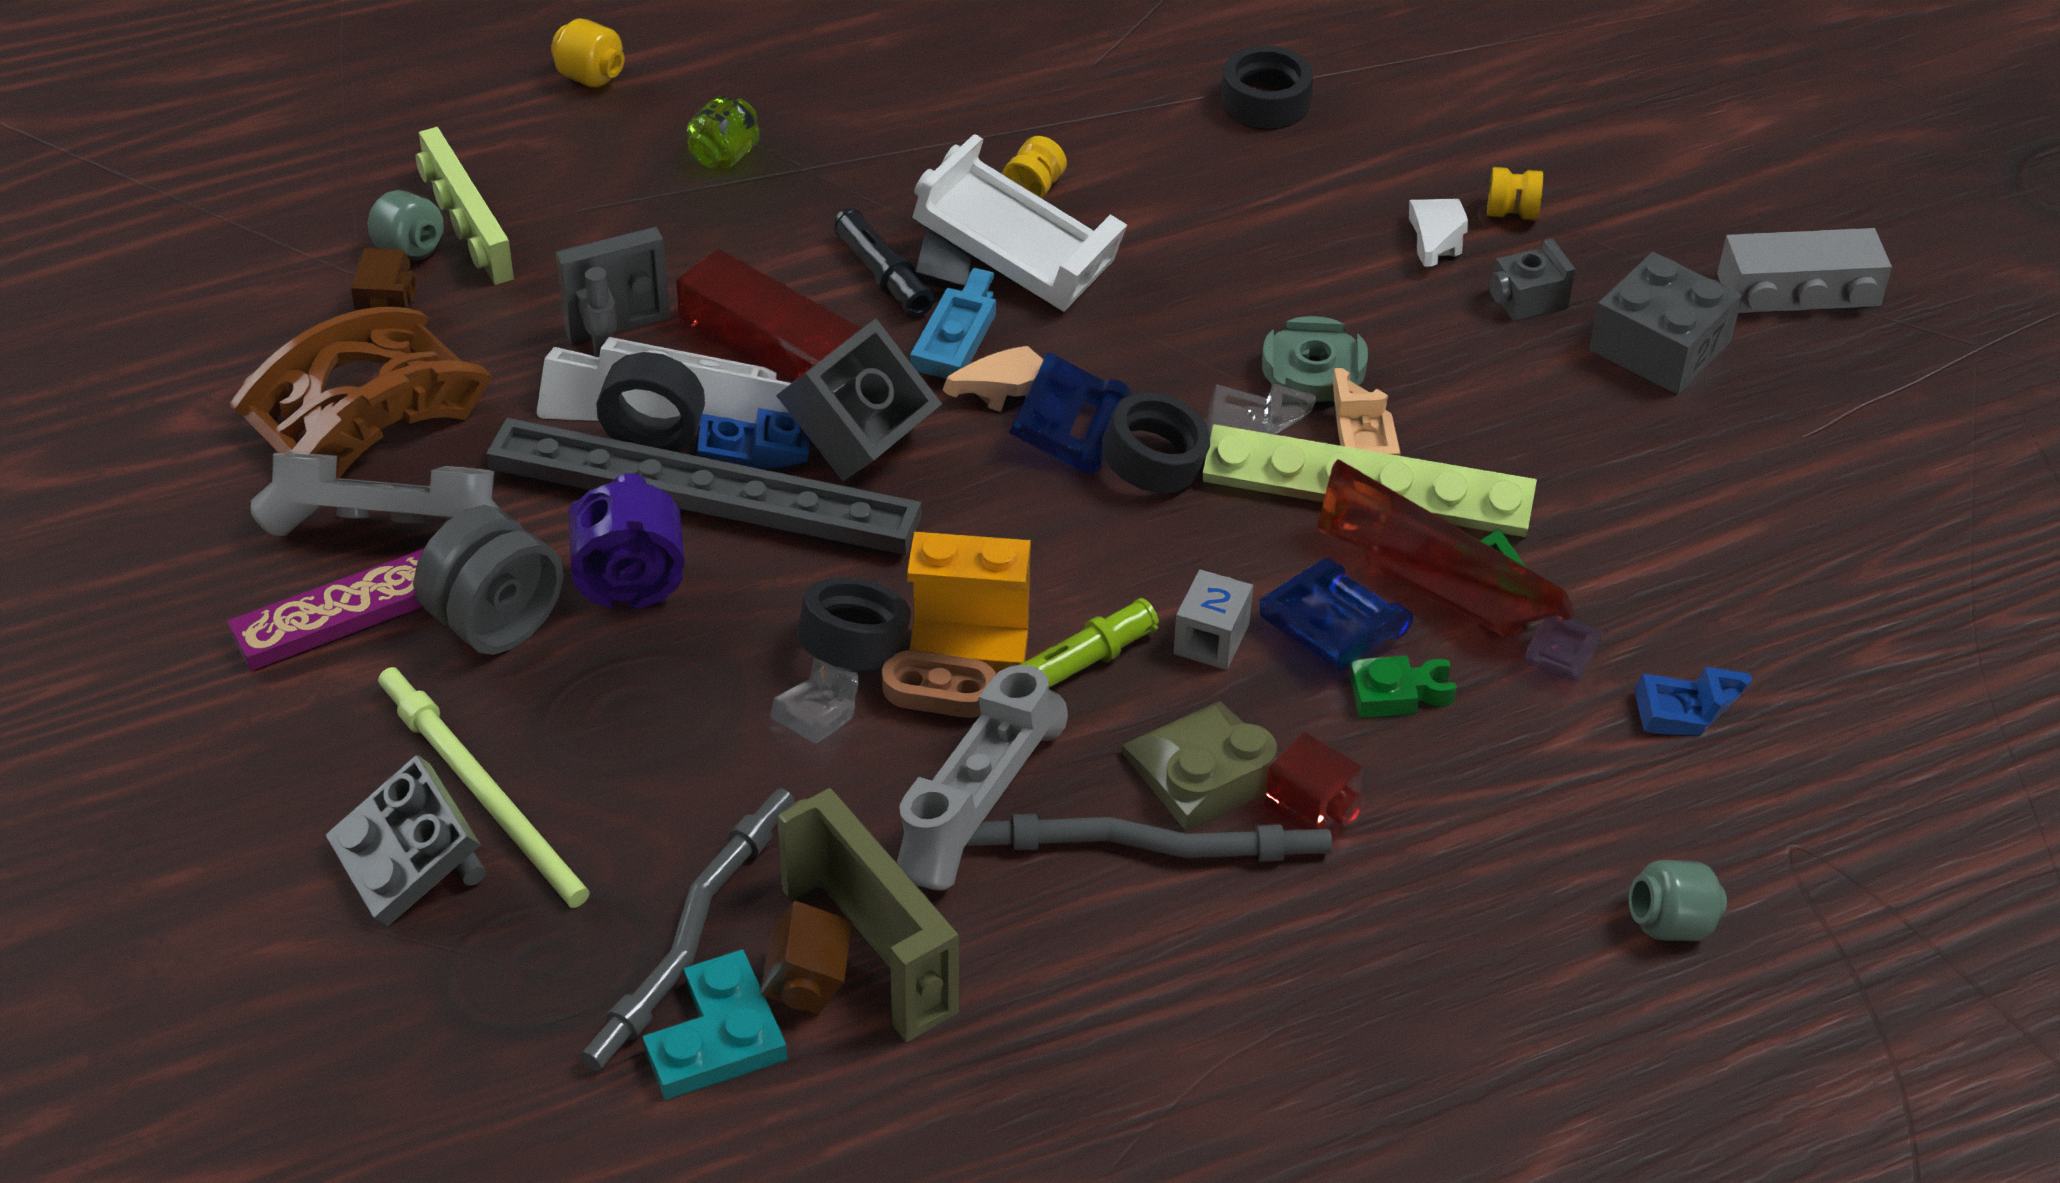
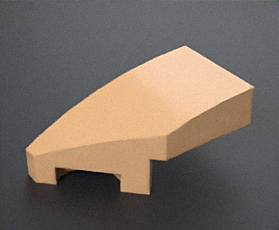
(996, 376)
(1363, 416)

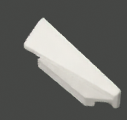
(731, 388)

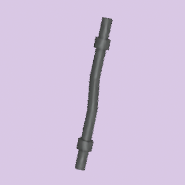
(1265, 843)
(633, 1011)

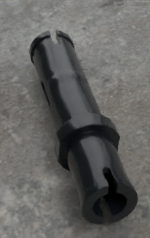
(892, 272)

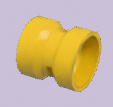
(1037, 165)
(1503, 193)

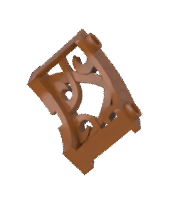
(414, 384)

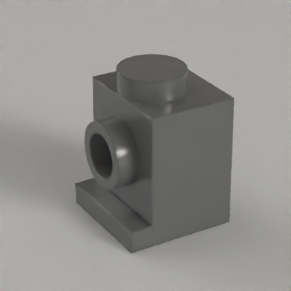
(1533, 281)

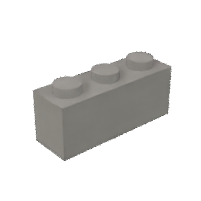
(1805, 269)

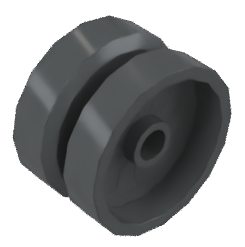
(488, 579)

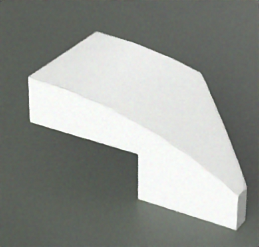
(1439, 228)

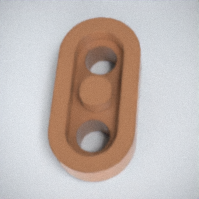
(935, 682)

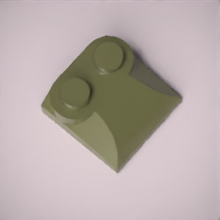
(1204, 763)

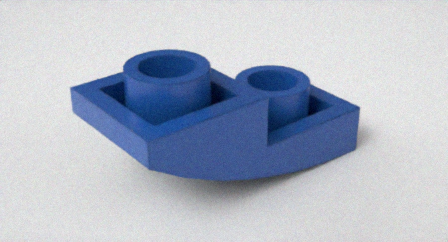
(768, 443)

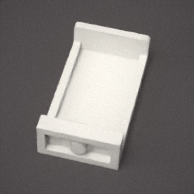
(1013, 227)

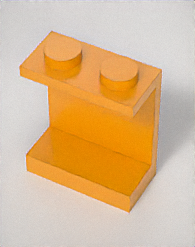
(971, 597)

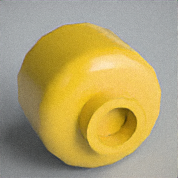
(587, 52)

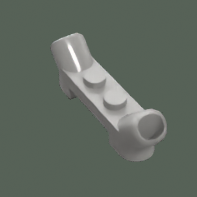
(309, 480)
(948, 810)

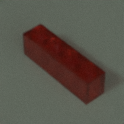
(759, 315)

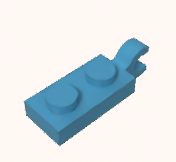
(956, 327)

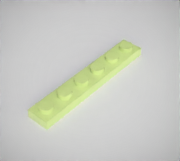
(1303, 470)

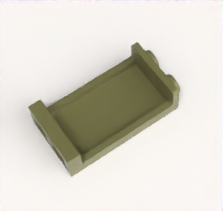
(833, 850)

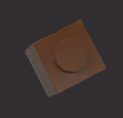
(806, 958)

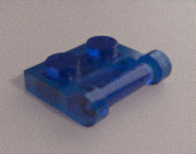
(1054, 405)
(1327, 624)

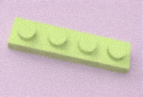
(467, 209)

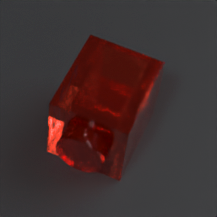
(1314, 786)

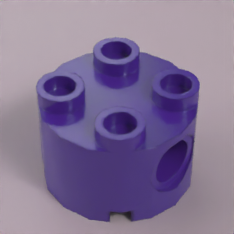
(626, 543)

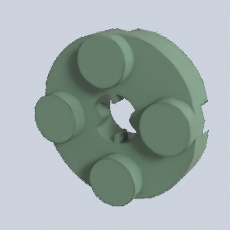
(1288, 352)

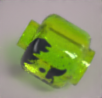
(723, 132)

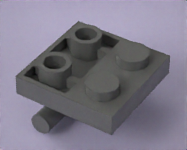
(613, 286)
(405, 841)

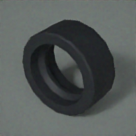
(1267, 65)
(655, 374)
(1143, 465)
(853, 623)

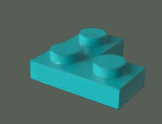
(728, 1038)

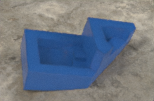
(1688, 706)

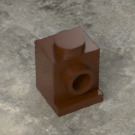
(383, 280)

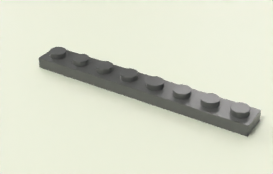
(709, 485)

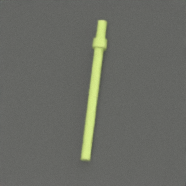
(422, 717)

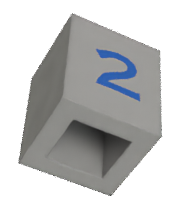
(1213, 619)

